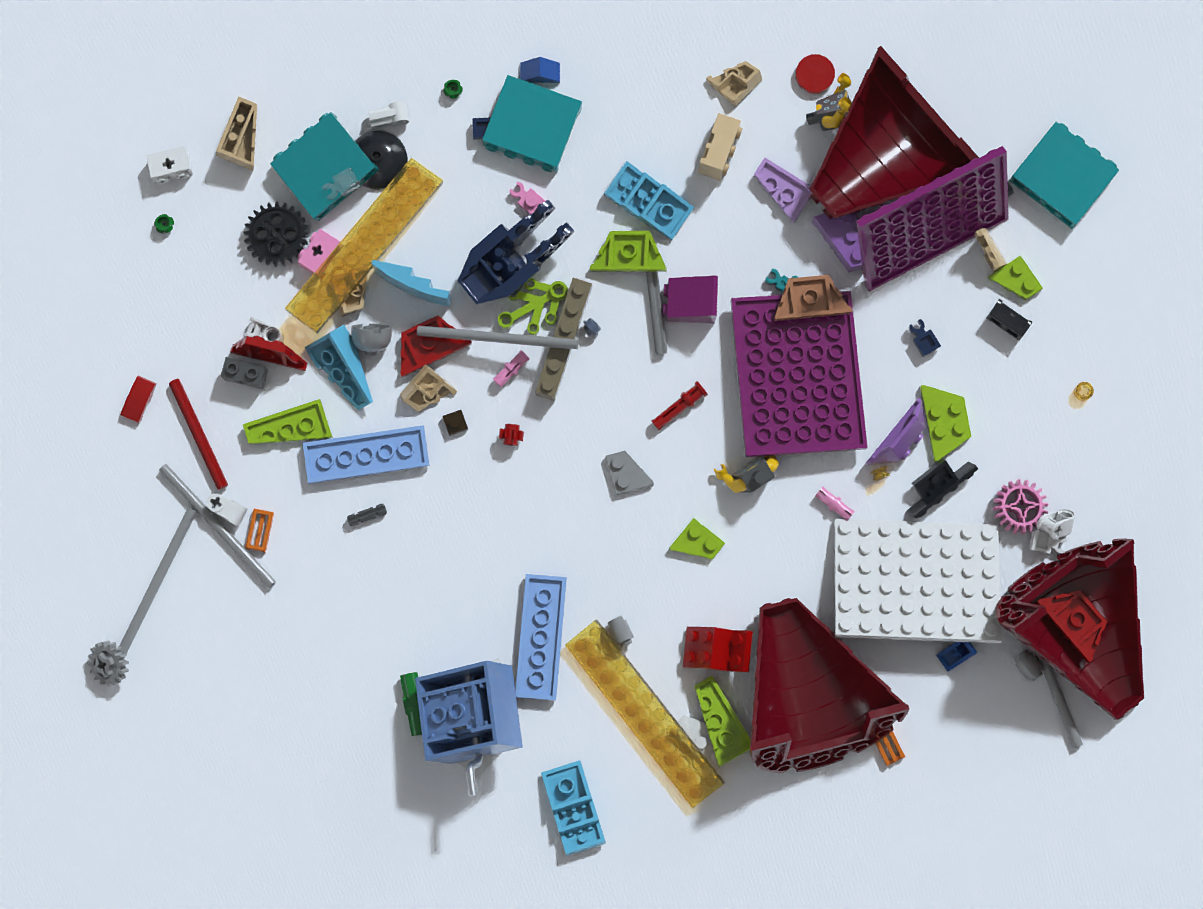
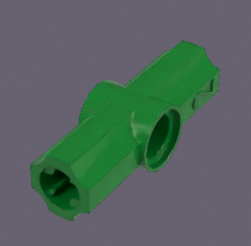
(411, 702)

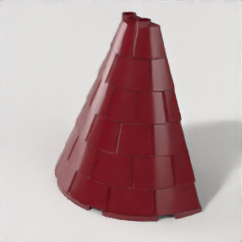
(885, 144)
(1110, 583)
(813, 694)

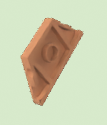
(810, 298)

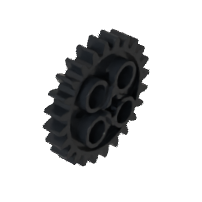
(289, 222)

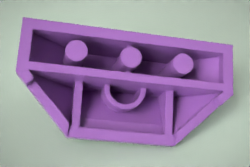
(901, 437)

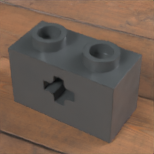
(244, 373)

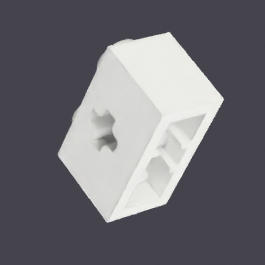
(159, 163)

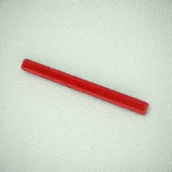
(198, 434)

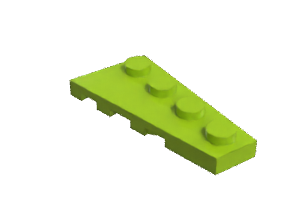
(294, 424)
(723, 726)

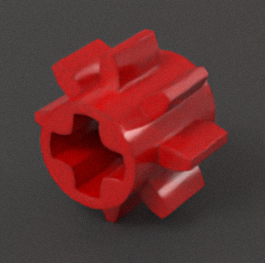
(511, 434)

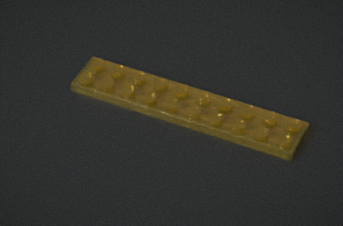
(363, 243)
(644, 713)

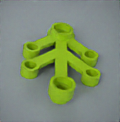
(536, 304)

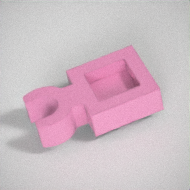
(528, 200)

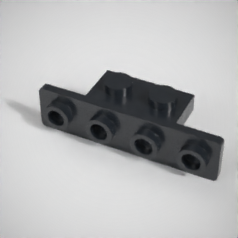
(937, 483)

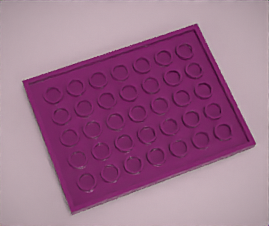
(933, 218)
(797, 380)

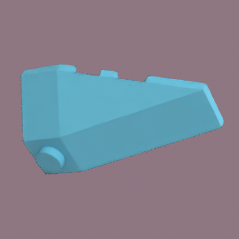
(341, 361)

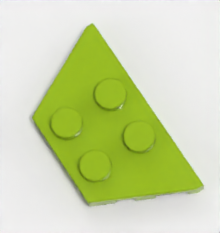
(629, 253)
(945, 420)

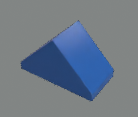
(540, 71)
(956, 654)

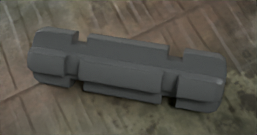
(367, 514)

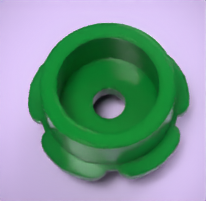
(452, 84)
(159, 223)

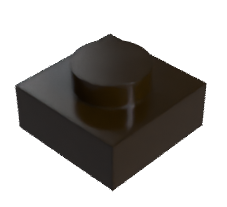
(455, 422)

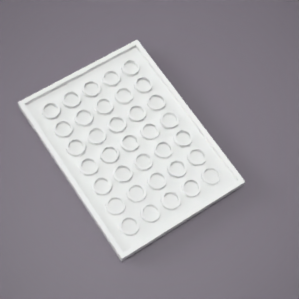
(916, 580)

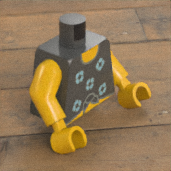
(833, 108)
(750, 476)

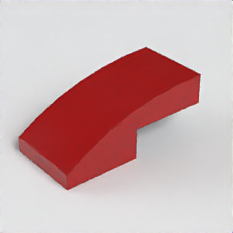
(138, 398)

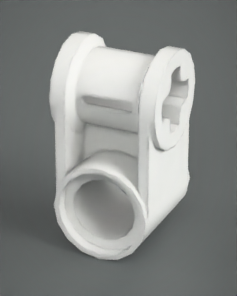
(262, 329)
(229, 510)
(1057, 523)

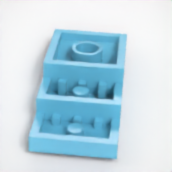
(648, 200)
(405, 279)
(573, 808)

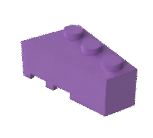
(842, 238)

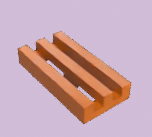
(267, 532)
(894, 758)

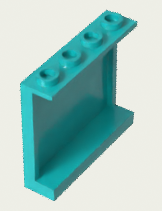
(531, 123)
(318, 157)
(1064, 174)

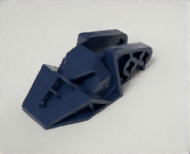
(497, 269)

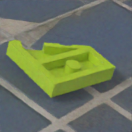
(1017, 278)
(697, 541)

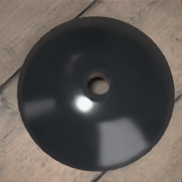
(392, 156)

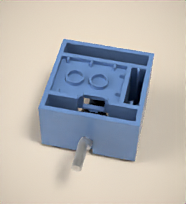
(473, 697)

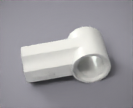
(395, 114)

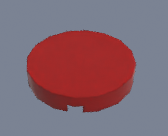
(815, 73)

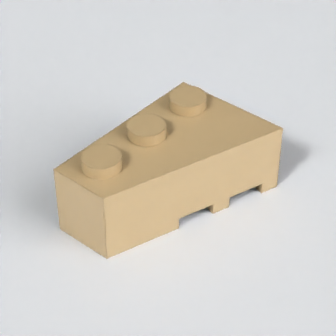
(239, 135)
(720, 147)

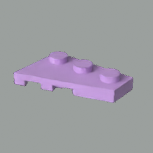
(783, 187)

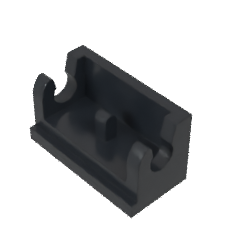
(1009, 320)

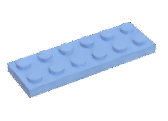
(366, 454)
(540, 637)

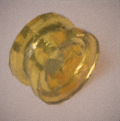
(1078, 388)
(880, 473)

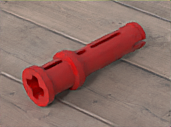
(687, 400)

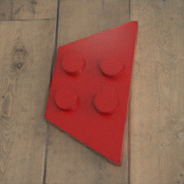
(423, 350)
(272, 352)
(1076, 621)

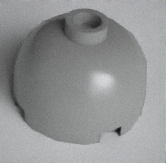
(371, 337)

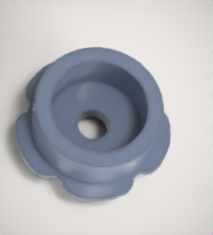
(591, 327)

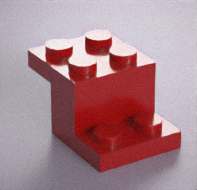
(717, 649)

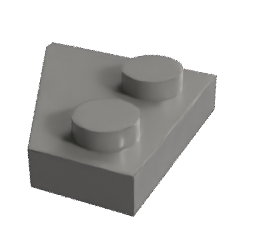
(626, 473)

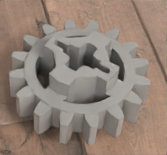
(108, 663)

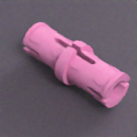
(511, 368)
(834, 503)

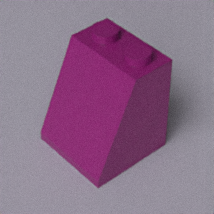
(691, 299)

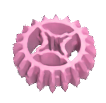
(1020, 497)

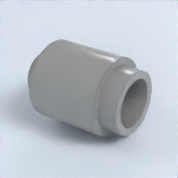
(620, 631)
(1028, 665)

